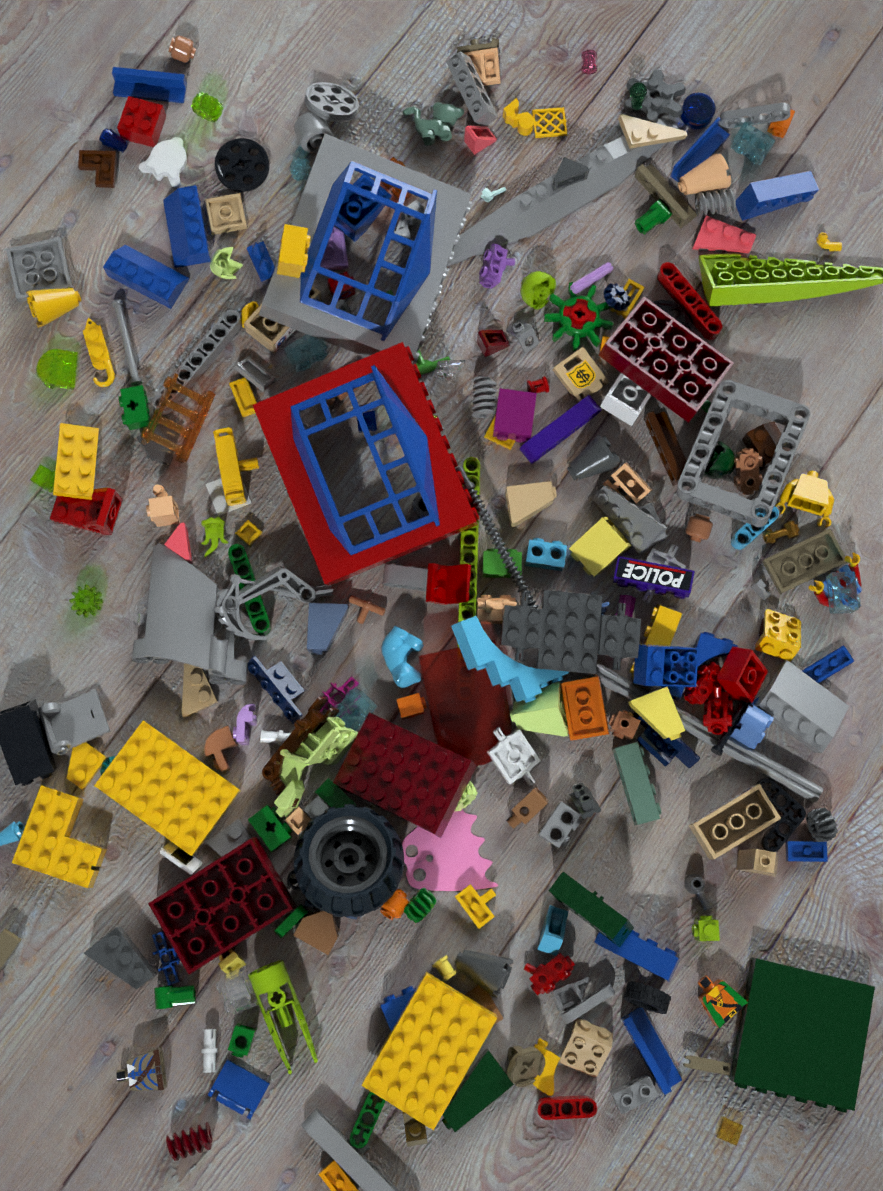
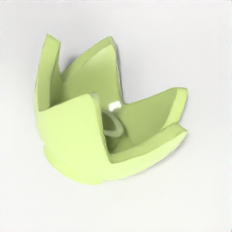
(222, 264)

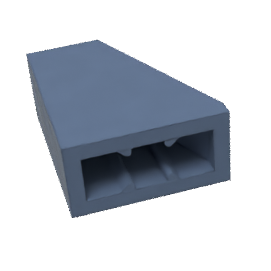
(323, 625)

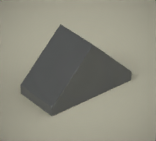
(569, 173)

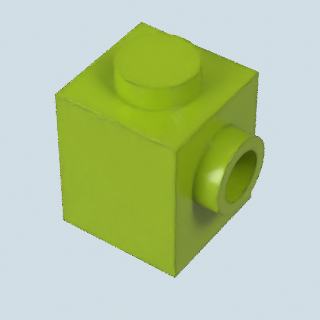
(706, 929)

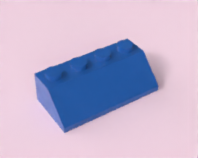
(186, 227)
(145, 275)

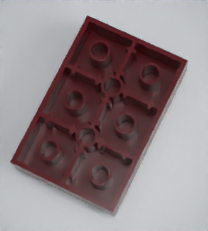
(665, 359)
(405, 774)
(222, 905)

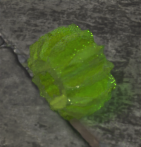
(207, 107)
(94, 600)

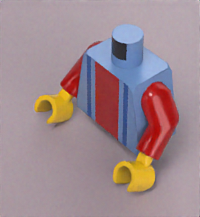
(821, 587)

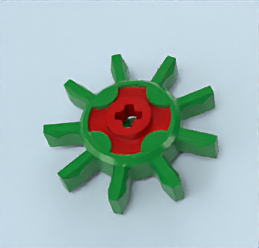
(575, 326)

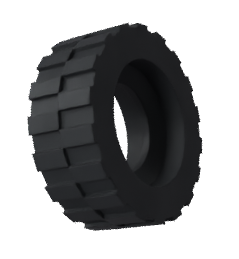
(647, 997)

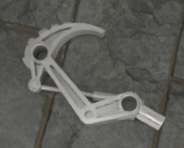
(269, 581)

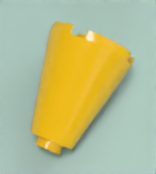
(51, 303)

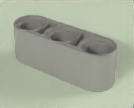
(405, 577)

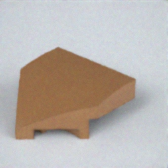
(318, 930)

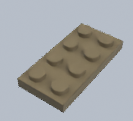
(804, 561)

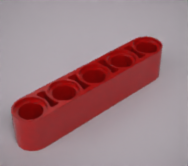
(689, 292)

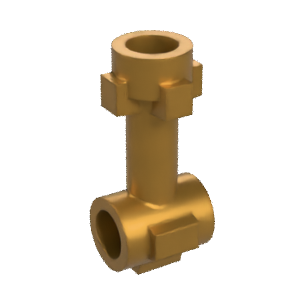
(790, 529)

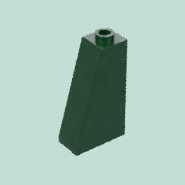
(477, 1091)

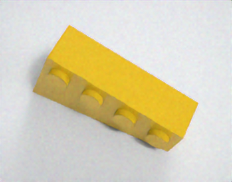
(661, 628)

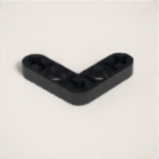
(786, 817)

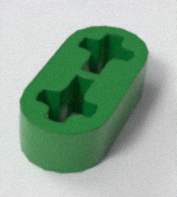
(290, 921)

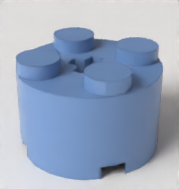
(752, 726)

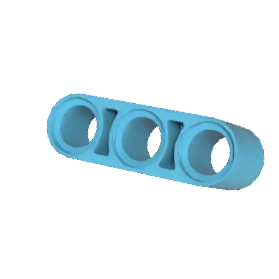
(749, 534)

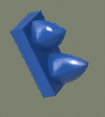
(261, 260)

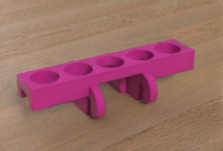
(331, 699)

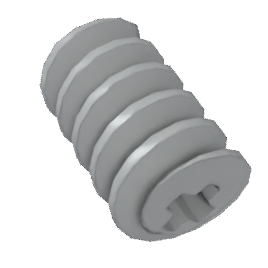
(715, 200)
(483, 397)

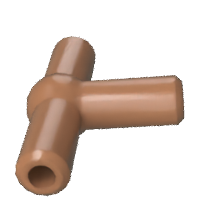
(366, 607)

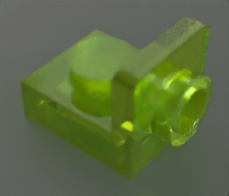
(44, 478)

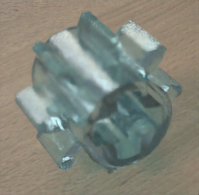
(300, 169)

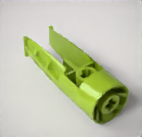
(269, 980)

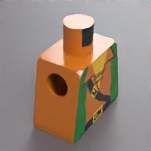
(719, 1000)

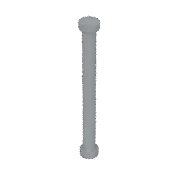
(135, 380)

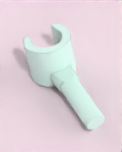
(487, 195)

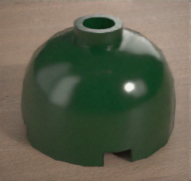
(721, 462)

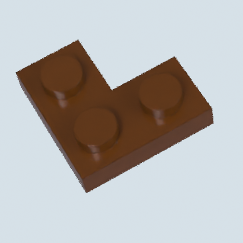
(103, 163)

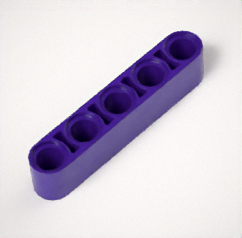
(560, 429)

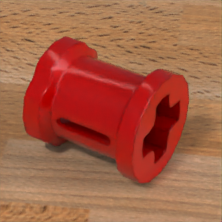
(542, 383)

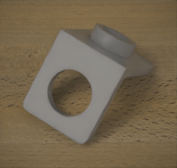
(522, 331)

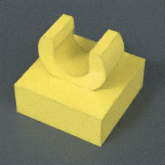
(231, 962)

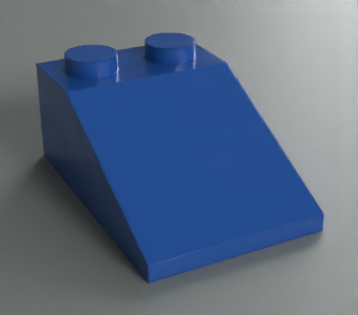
(359, 212)

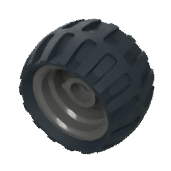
(346, 826)

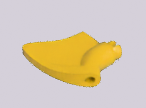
(545, 1081)

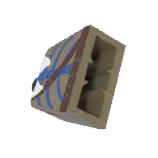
(145, 1071)

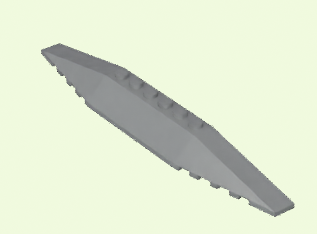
(542, 206)

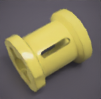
(444, 968)

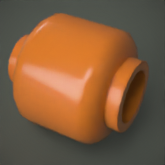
(395, 905)

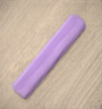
(591, 278)

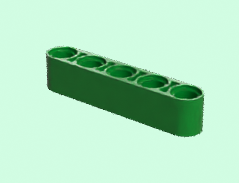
(238, 564)

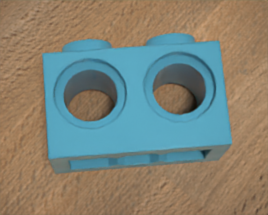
(545, 560)

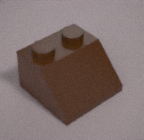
(764, 441)

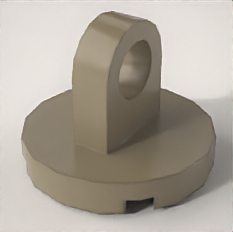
(524, 1065)

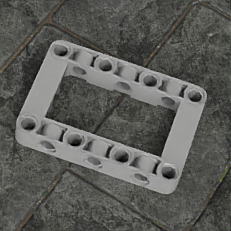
(759, 404)

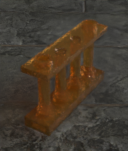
(196, 417)

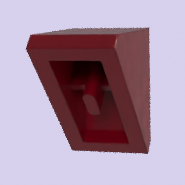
(491, 341)

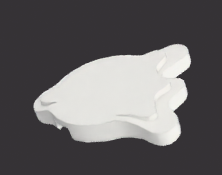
(166, 160)

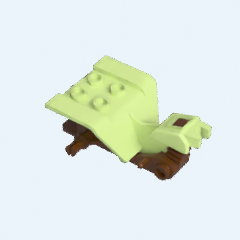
(314, 740)

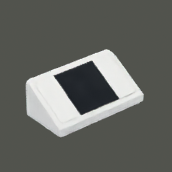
(182, 859)

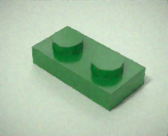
(333, 795)

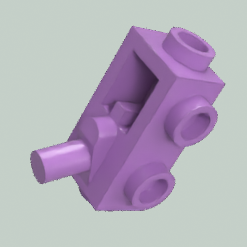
(493, 266)

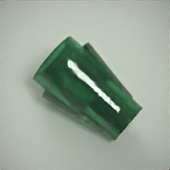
(637, 95)

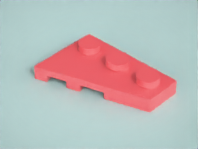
(723, 236)

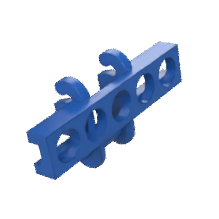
(170, 962)

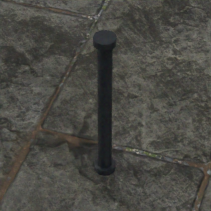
(717, 749)

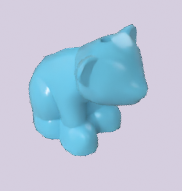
(395, 650)

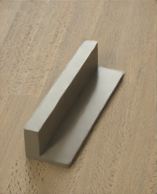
(661, 190)

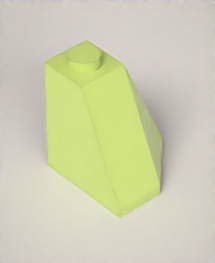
(543, 714)

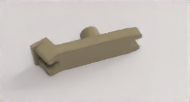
(476, 46)
(708, 1065)

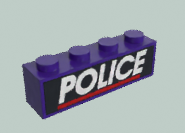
(653, 577)

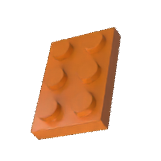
(584, 708)

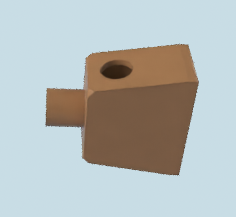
(533, 801)

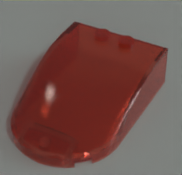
(463, 705)

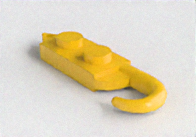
(98, 352)

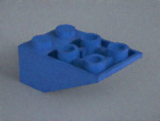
(666, 666)

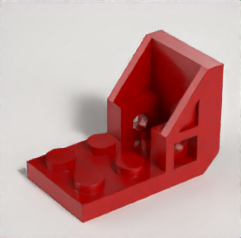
(92, 515)

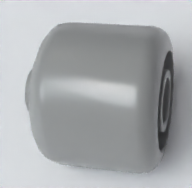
(310, 131)

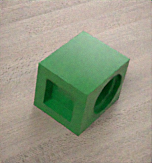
(248, 1033)

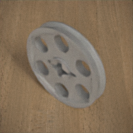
(331, 101)

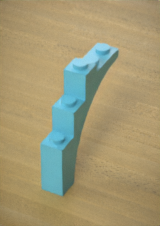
(482, 653)

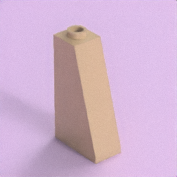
(758, 862)

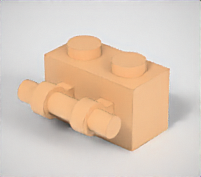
(630, 483)
(162, 509)
(490, 609)

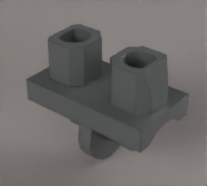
(584, 801)

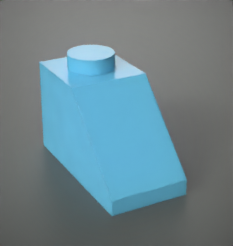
(553, 930)

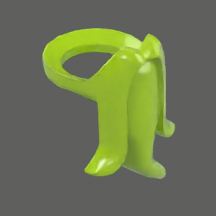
(213, 530)

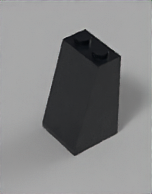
(25, 743)

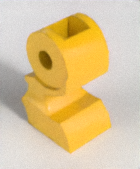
(523, 121)

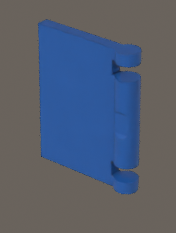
(239, 1088)

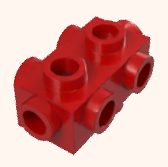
(704, 686)
(718, 711)
(548, 975)

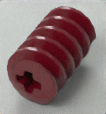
(190, 1143)

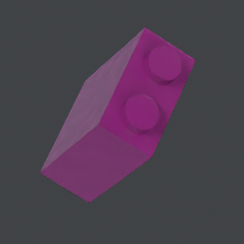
(514, 415)

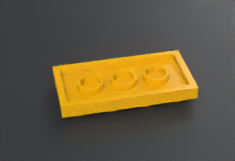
(76, 461)

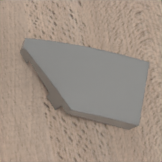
(569, 994)

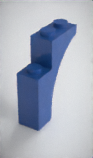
(709, 648)

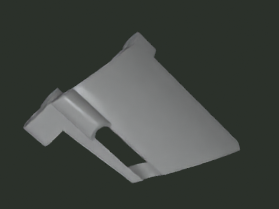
(183, 621)

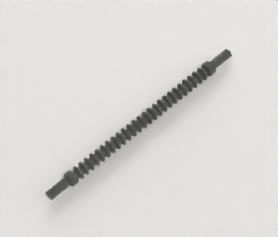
(496, 539)

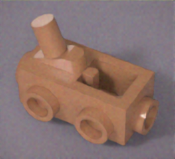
(747, 467)

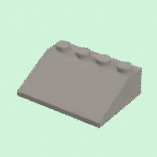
(802, 707)

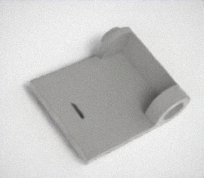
(73, 722)

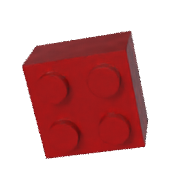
(141, 121)
(742, 674)

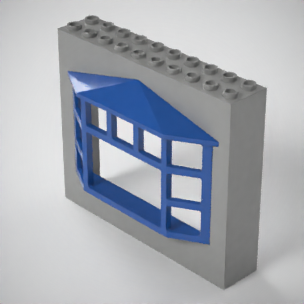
(421, 280)

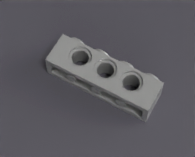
(472, 89)

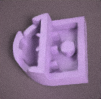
(244, 720)

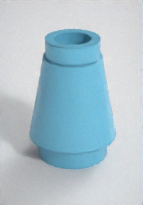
(11, 833)

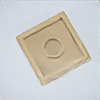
(225, 214)

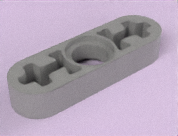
(587, 1003)

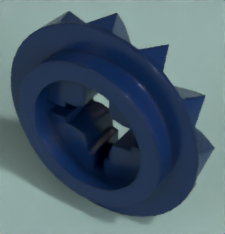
(617, 303)

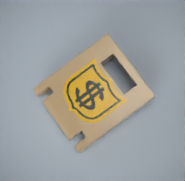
(581, 378)

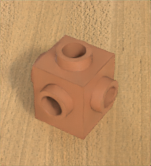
(631, 725)

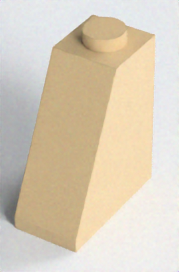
(528, 500)

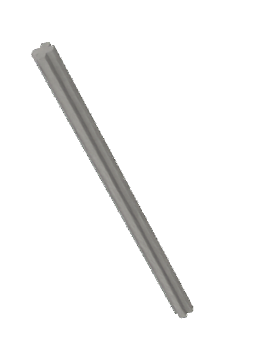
(732, 747)

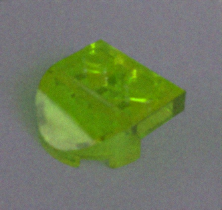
(58, 368)

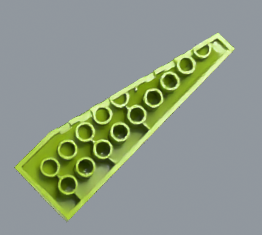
(742, 280)

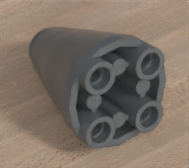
(594, 459)

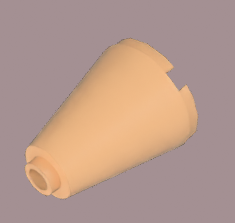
(707, 176)

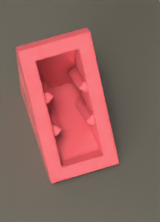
(478, 138)
(179, 543)

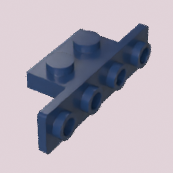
(280, 686)
(664, 749)

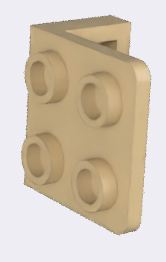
(587, 1047)

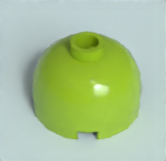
(537, 288)

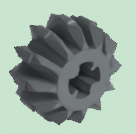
(821, 824)

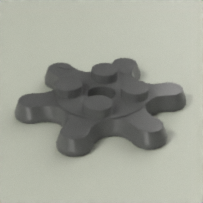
(664, 103)

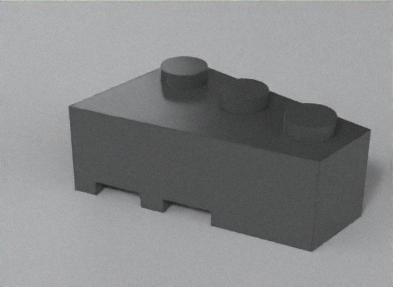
(122, 958)

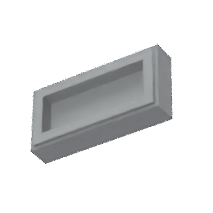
(255, 373)

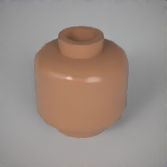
(182, 49)
(699, 527)

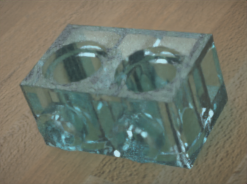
(755, 139)
(837, 592)

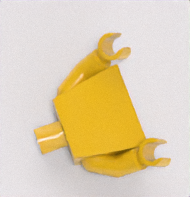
(809, 495)

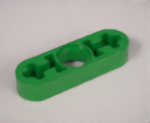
(366, 1135)

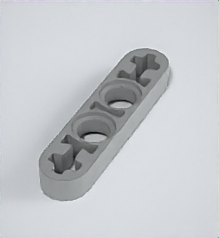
(775, 112)

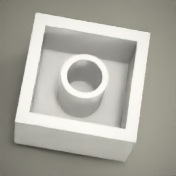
(625, 399)

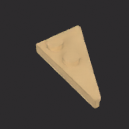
(645, 133)
(196, 691)

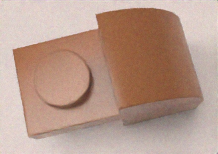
(216, 745)

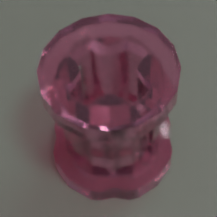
(589, 62)

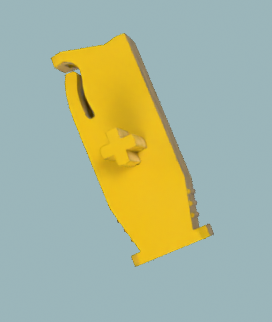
(231, 467)

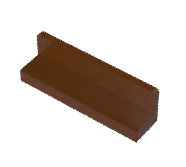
(666, 445)

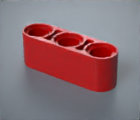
(576, 1107)

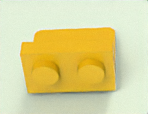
(780, 635)

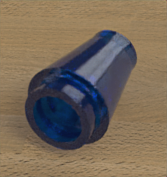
(113, 140)

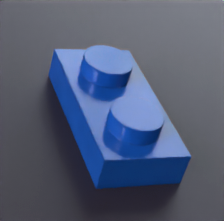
(806, 851)

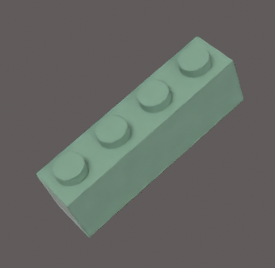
(636, 783)

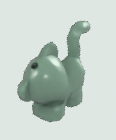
(443, 119)

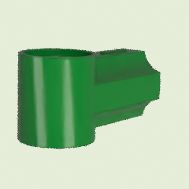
(657, 214)
(170, 996)

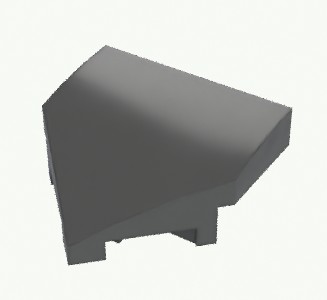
(158, 452)

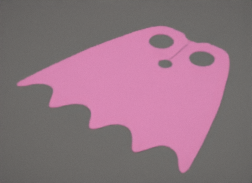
(454, 857)

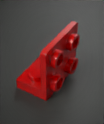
(448, 584)

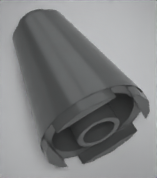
(485, 970)

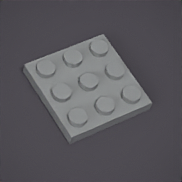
(38, 267)

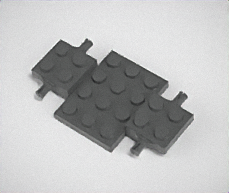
(570, 632)

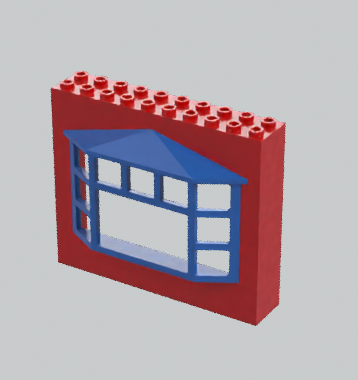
(422, 449)

